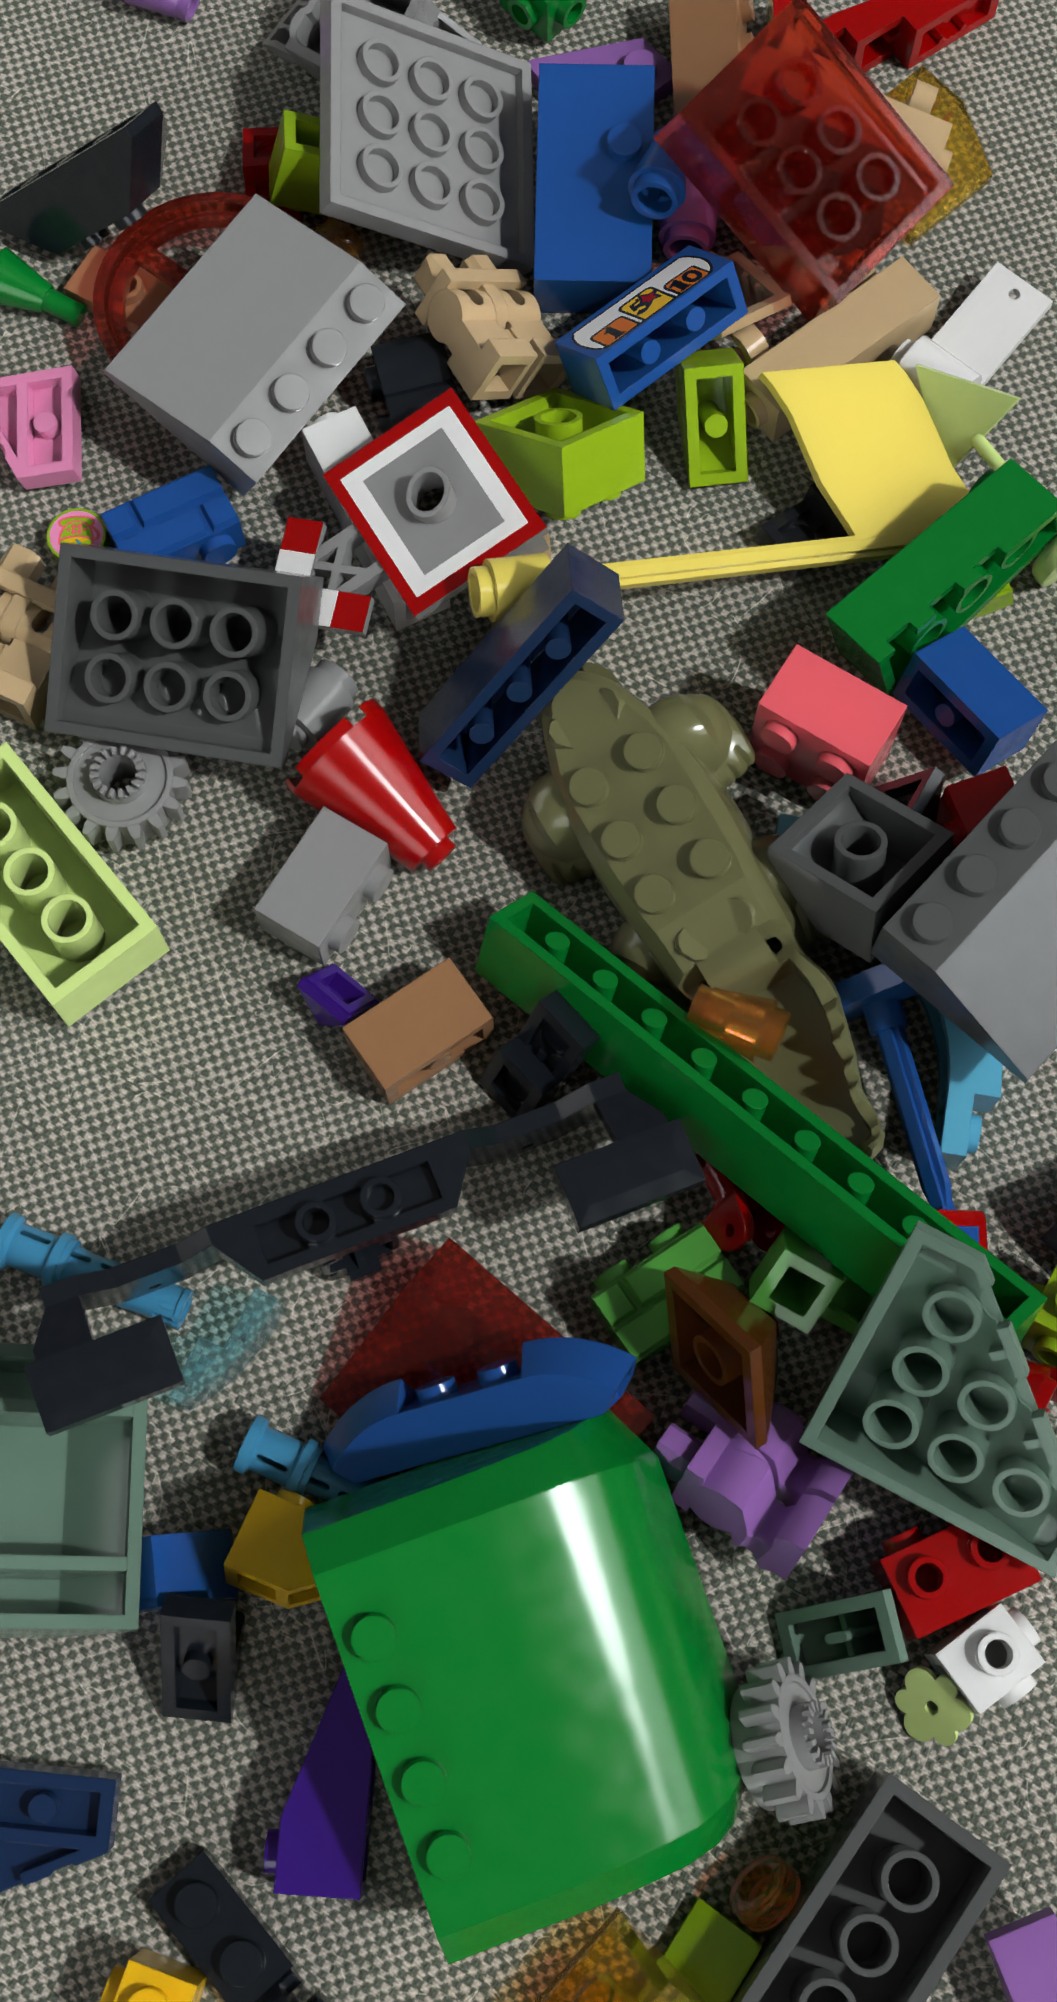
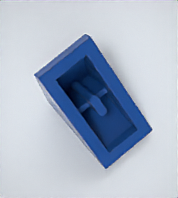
(185, 1566)

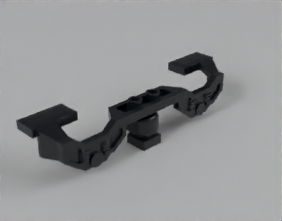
(347, 1230)

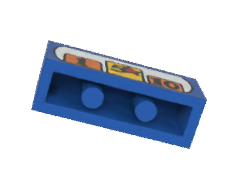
(652, 327)

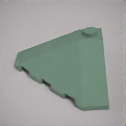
(942, 1403)

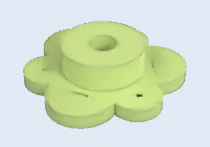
(933, 1707)

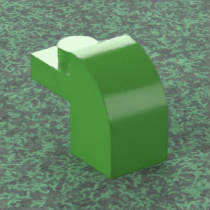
(803, 1285)

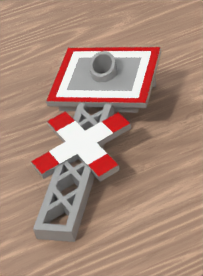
(418, 550)

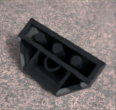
(90, 187)

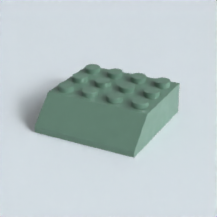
(67, 1515)

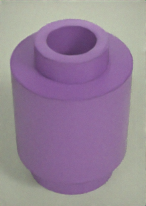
(690, 224)

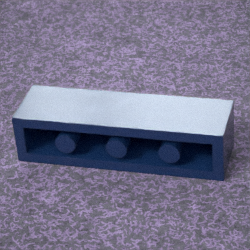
(520, 665)

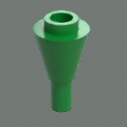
(28, 290)

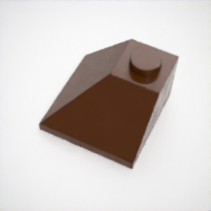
(724, 1349)

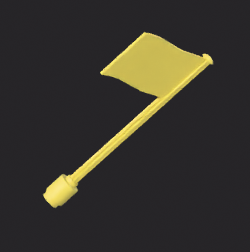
(869, 457)

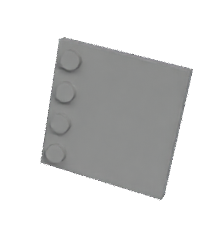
(425, 135)

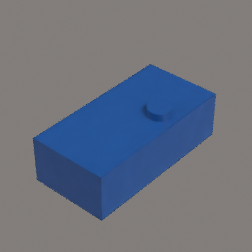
(589, 142)

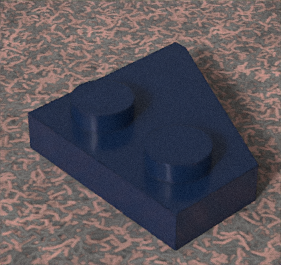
(53, 1819)

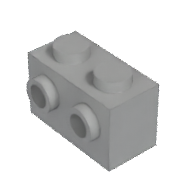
(325, 887)

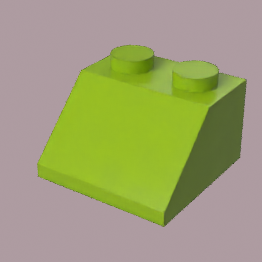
(568, 450)

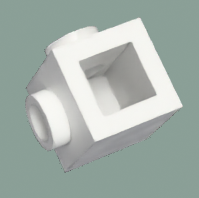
(990, 1657)

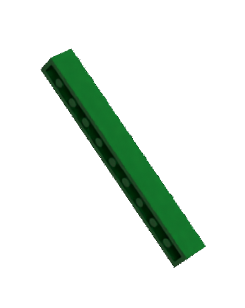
(727, 1106)

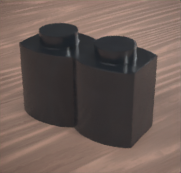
(407, 376)

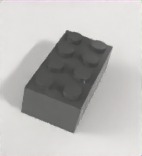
(878, 1906)

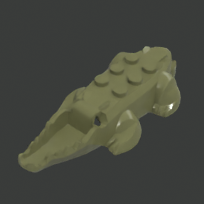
(651, 814)

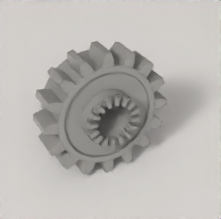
(122, 814)
(784, 1742)

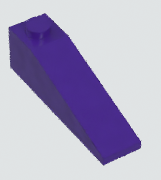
(329, 1810)

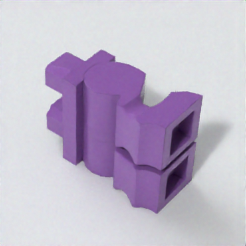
(738, 1485)

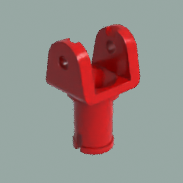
(736, 1215)

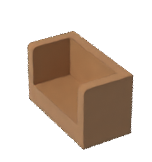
(419, 1030)

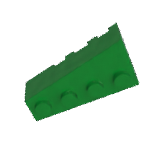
(944, 574)

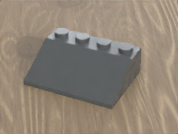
(180, 653)
(986, 927)

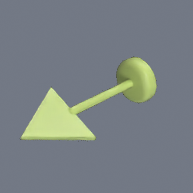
(963, 417)

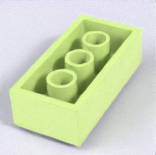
(62, 904)

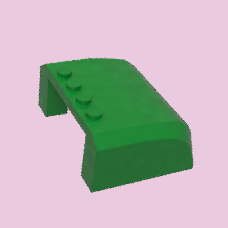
(532, 1675)

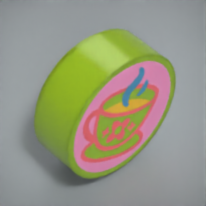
(77, 527)

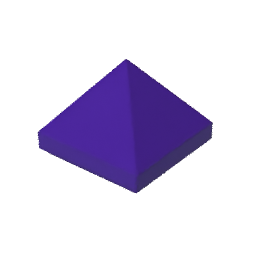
(335, 996)

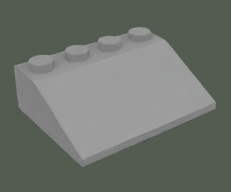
(254, 341)

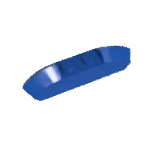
(406, 1427)

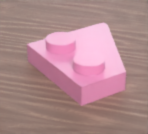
(42, 426)

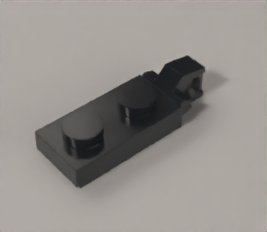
(226, 1934)

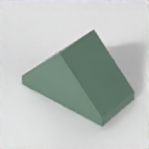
(843, 1635)

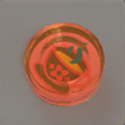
(765, 1893)

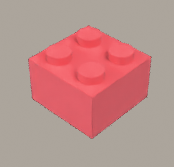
(822, 724)

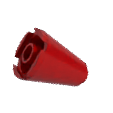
(377, 785)

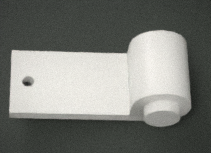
(979, 331)

